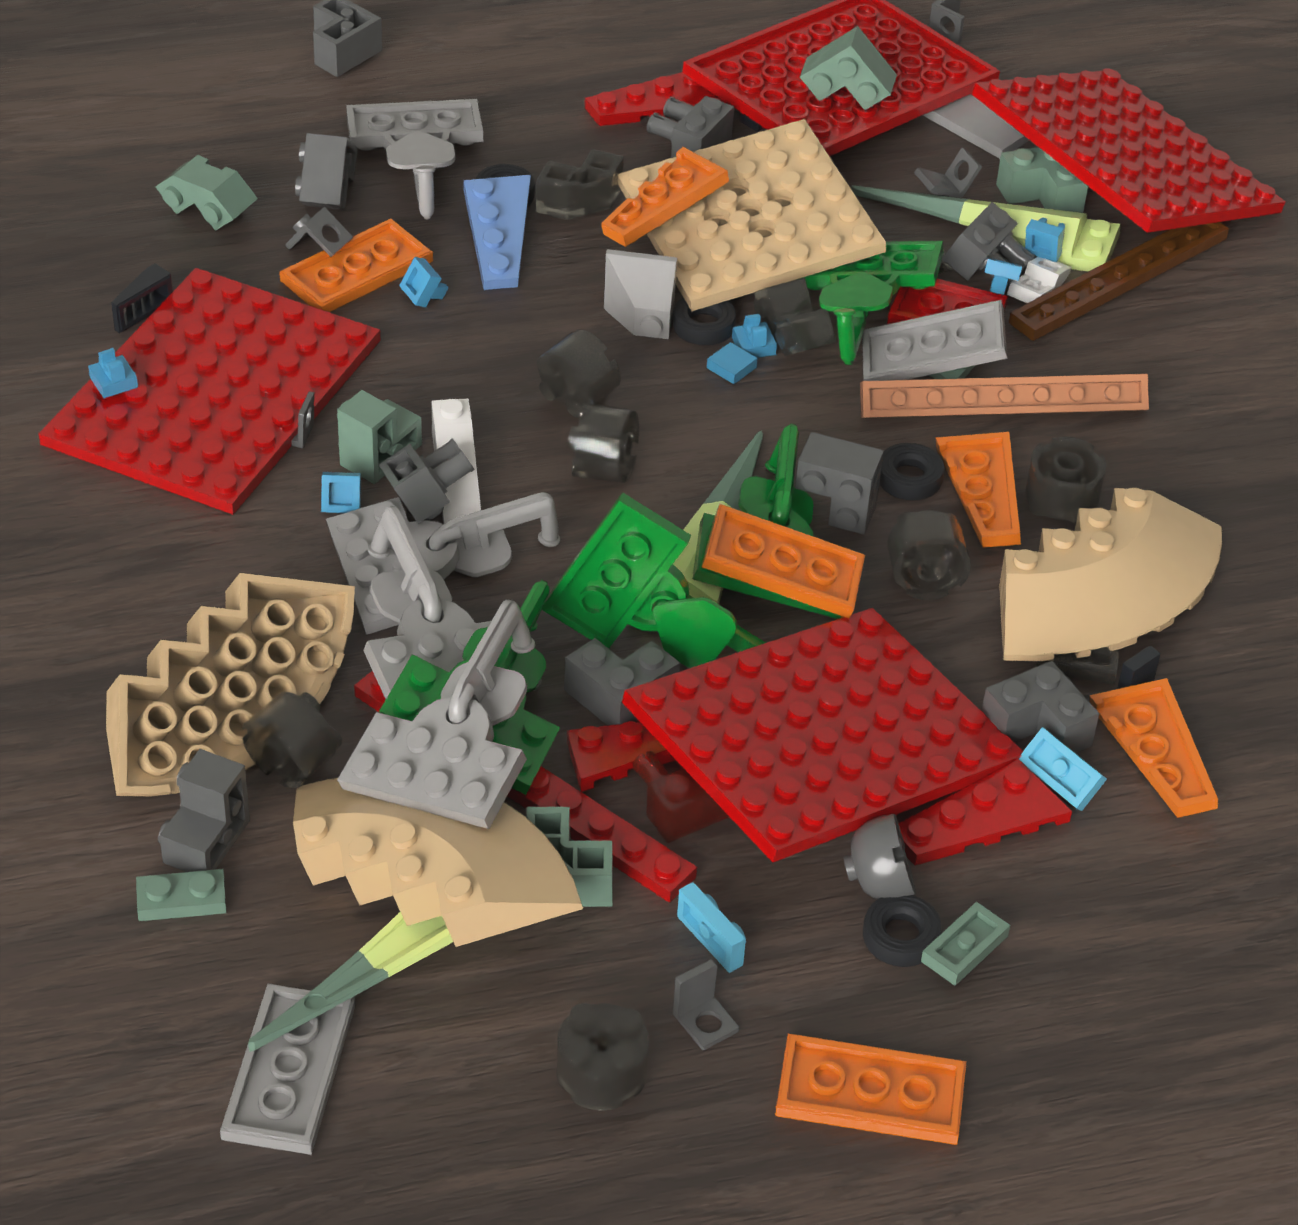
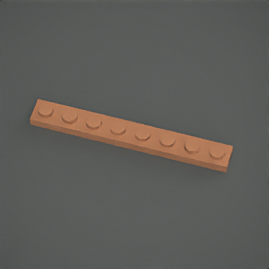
(1004, 396)

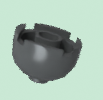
(880, 859)

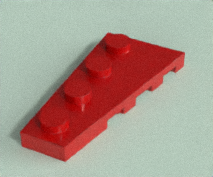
(644, 99)
(982, 813)

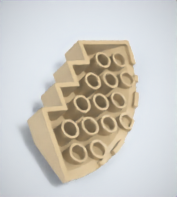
(1107, 579)
(234, 662)
(433, 864)

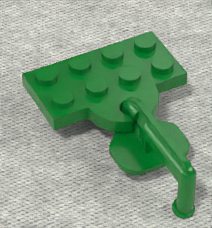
(870, 283)
(772, 501)
(630, 579)
(423, 683)

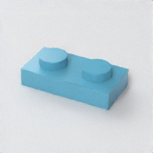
(1062, 769)
(711, 927)

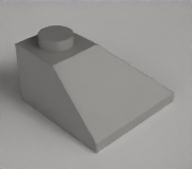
(641, 291)

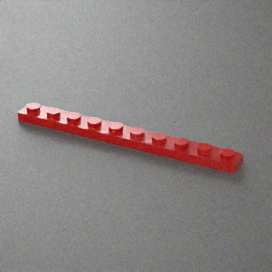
(632, 849)

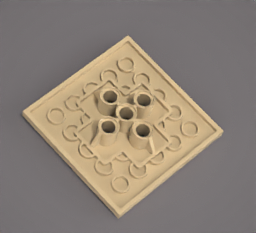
(769, 225)

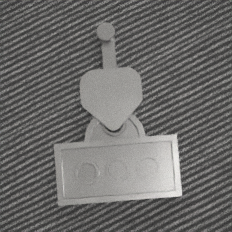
(416, 136)
(464, 545)
(420, 603)
(447, 752)

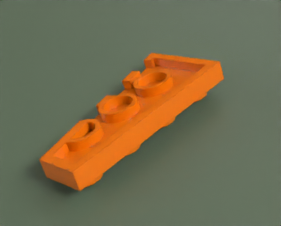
(672, 192)
(985, 484)
(1157, 740)

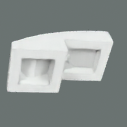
(1039, 278)

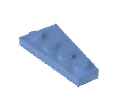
(498, 226)

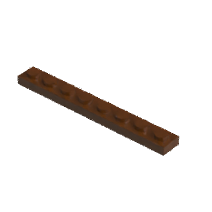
(1114, 278)

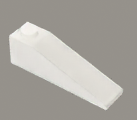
(453, 420)

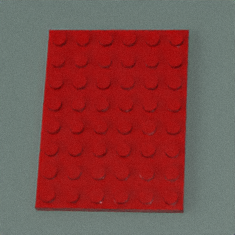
(765, 84)
(1129, 149)
(215, 390)
(821, 732)

